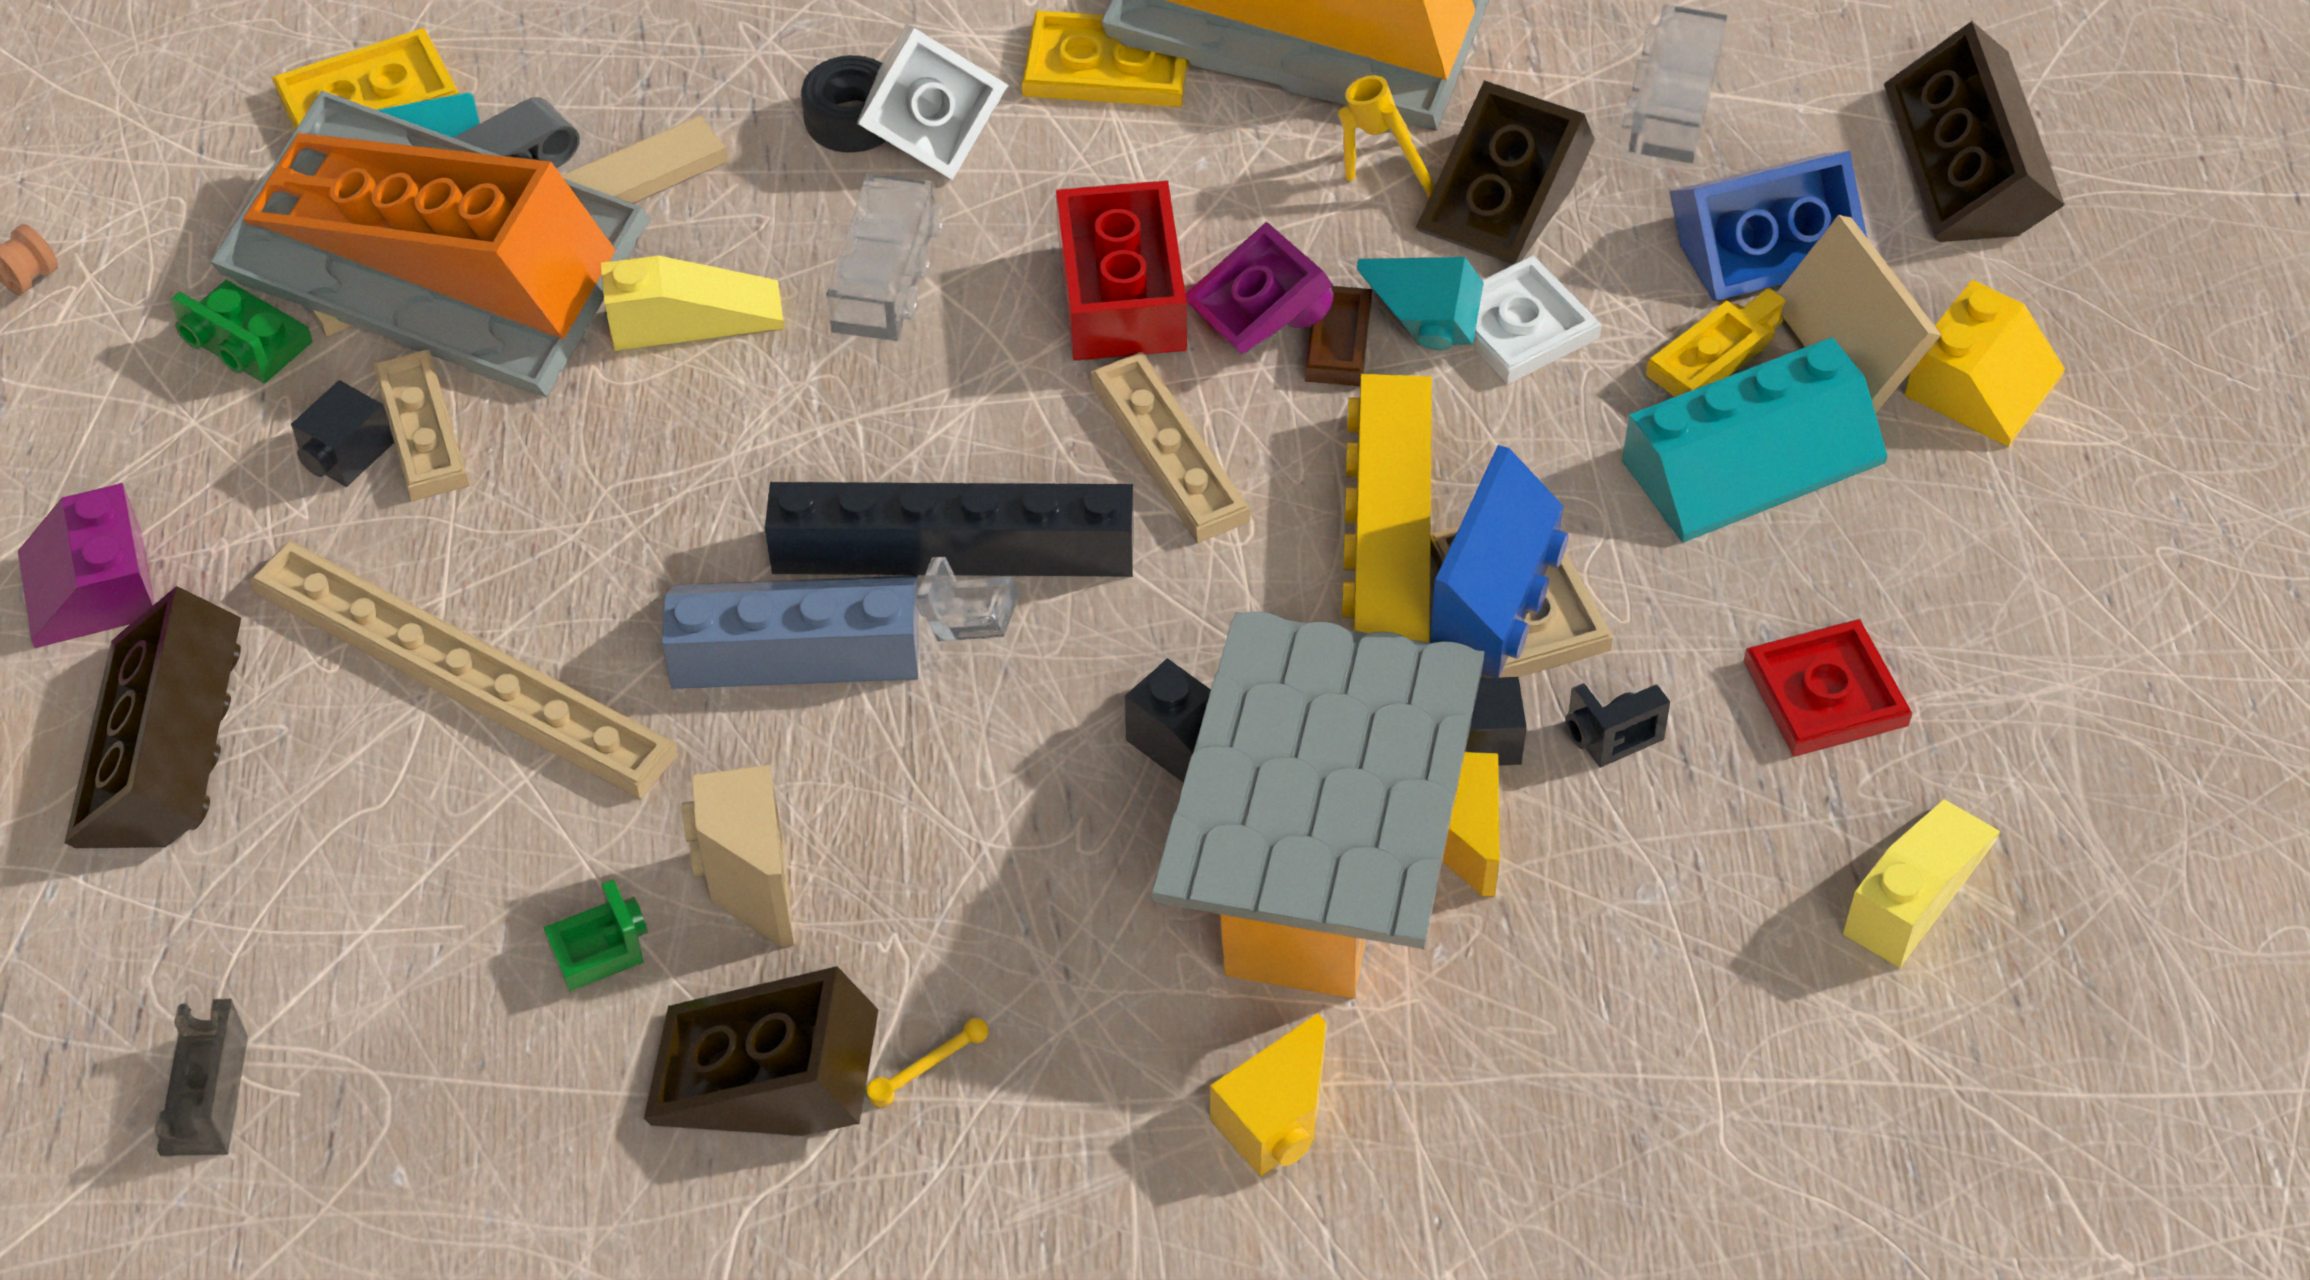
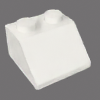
(930, 101)

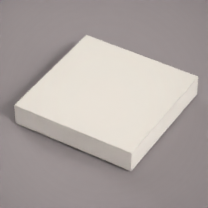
(1529, 321)

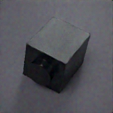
(342, 434)
(1498, 720)

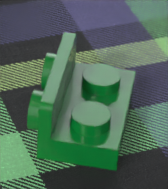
(240, 330)

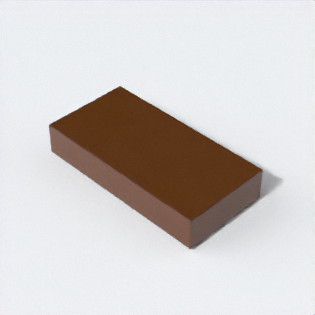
(1340, 339)

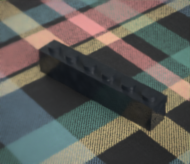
(973, 525)

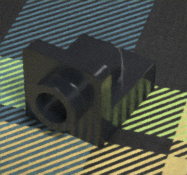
(1619, 728)

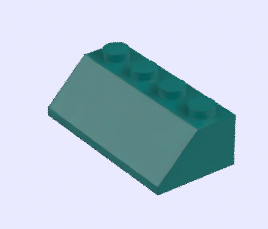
(1755, 439)

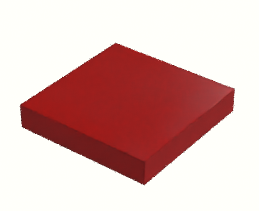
(1827, 687)

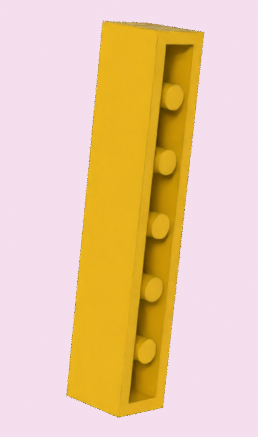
(1389, 506)

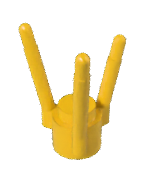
(1375, 112)

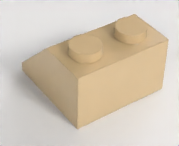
(741, 848)

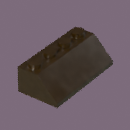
(1972, 140)
(156, 726)

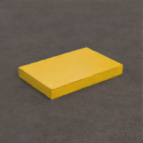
(1078, 61)
(375, 76)

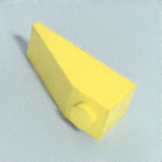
(684, 301)
(1917, 881)

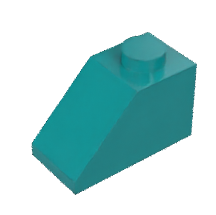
(1429, 296)

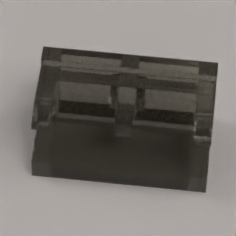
(203, 1083)

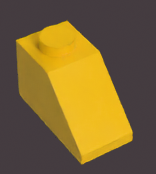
(1474, 828)
(1273, 1099)

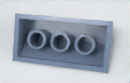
(791, 632)

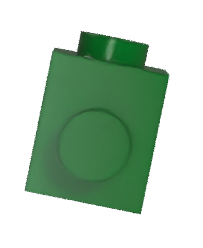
(598, 939)

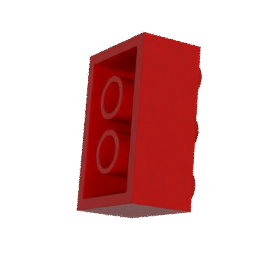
(1121, 270)

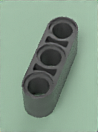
(528, 132)

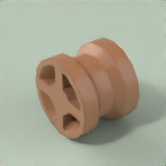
(24, 259)

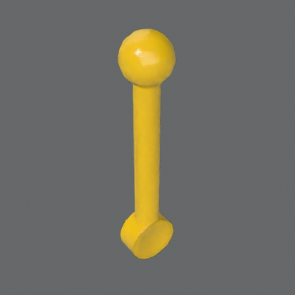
(882, 1090)

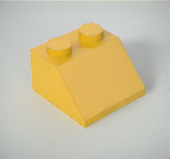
(1986, 365)

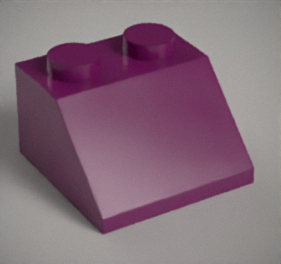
(85, 567)

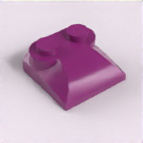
(1261, 290)

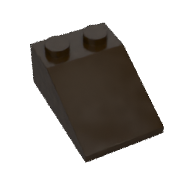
(1507, 173)
(766, 1058)

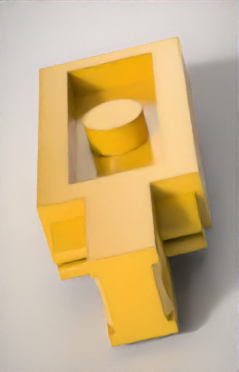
(1717, 344)

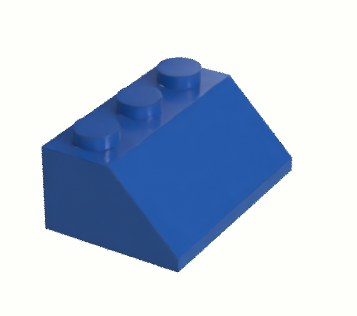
(1763, 222)
(1499, 563)

